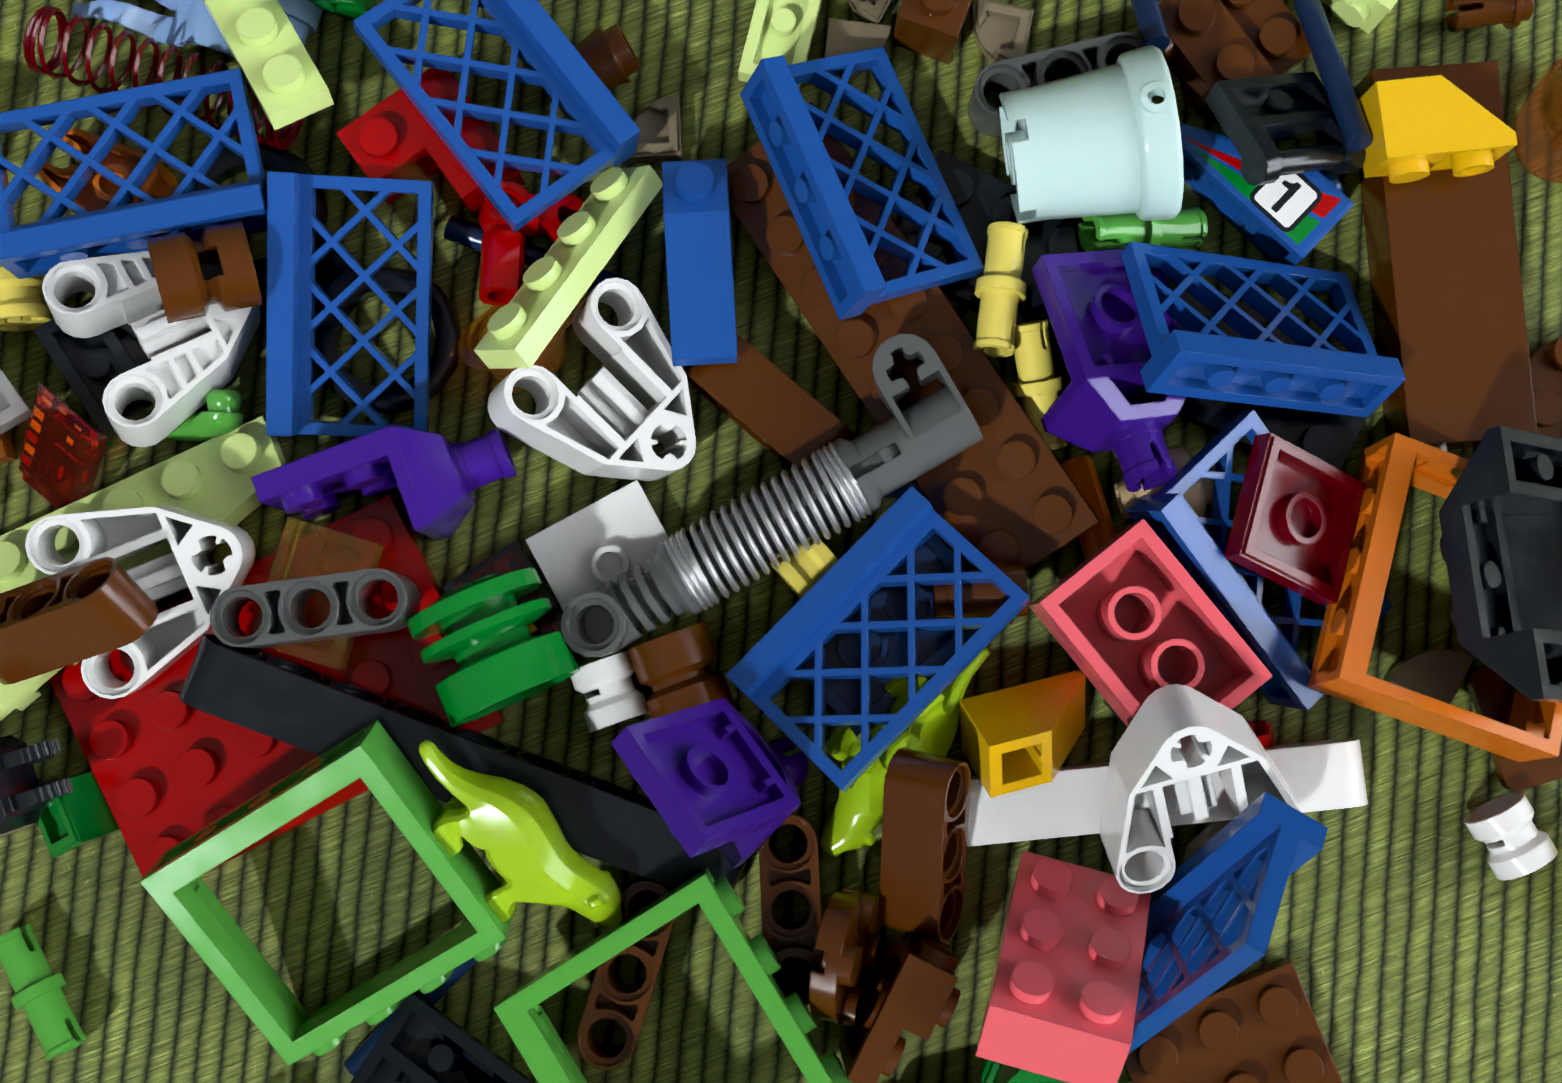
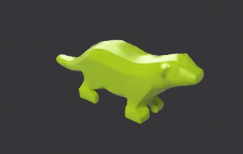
(933, 732)
(519, 843)

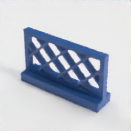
(550, 64)
(820, 186)
(124, 227)
(292, 303)
(1259, 366)
(1221, 581)
(838, 598)
(1219, 910)

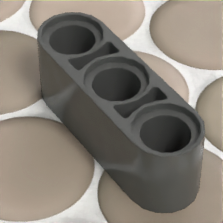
(1033, 68)
(285, 602)

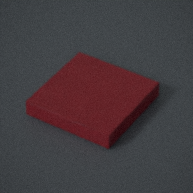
(1295, 519)

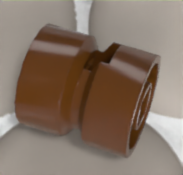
(179, 276)
(679, 670)

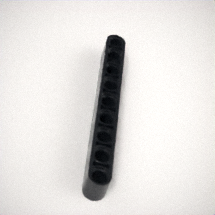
(321, 711)

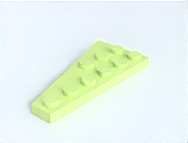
(203, 480)

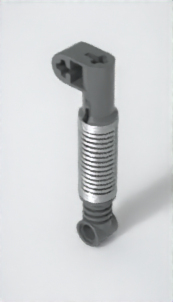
(840, 483)

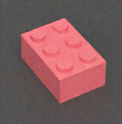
(1145, 624)
(1066, 973)

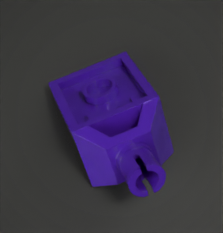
(1104, 352)
(426, 466)
(714, 777)

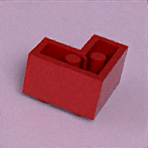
(400, 144)

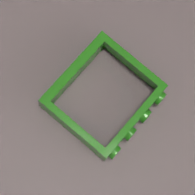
(755, 959)
(240, 966)

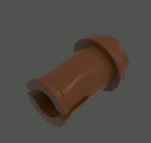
(1487, 13)

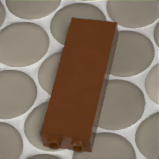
(1449, 288)

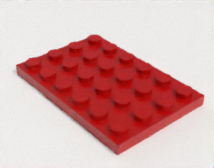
(182, 768)

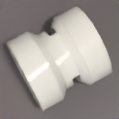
(609, 691)
(1511, 836)

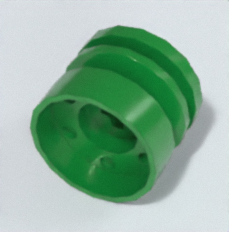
(492, 645)

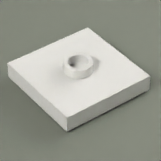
(597, 548)

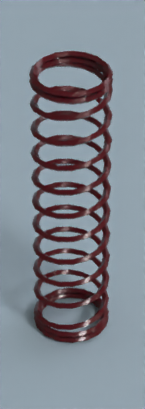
(41, 19)

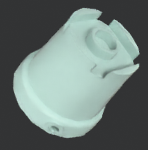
(1096, 143)

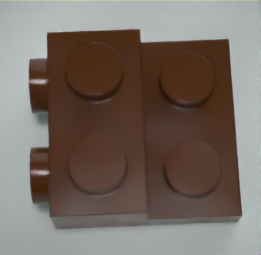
(1229, 42)
(908, 993)

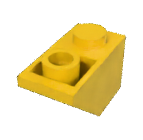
(1429, 127)
(1023, 731)

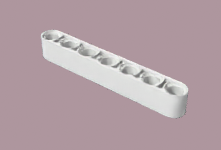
(1317, 773)

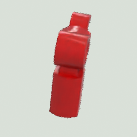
(505, 250)

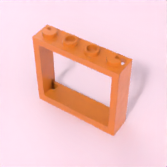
(1352, 623)

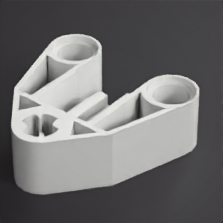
(184, 355)
(618, 409)
(131, 531)
(1178, 743)

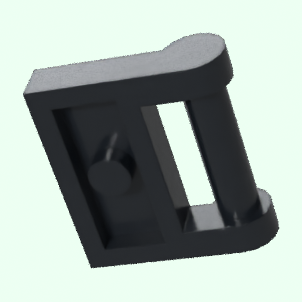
(1276, 109)

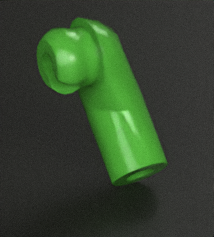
(220, 418)

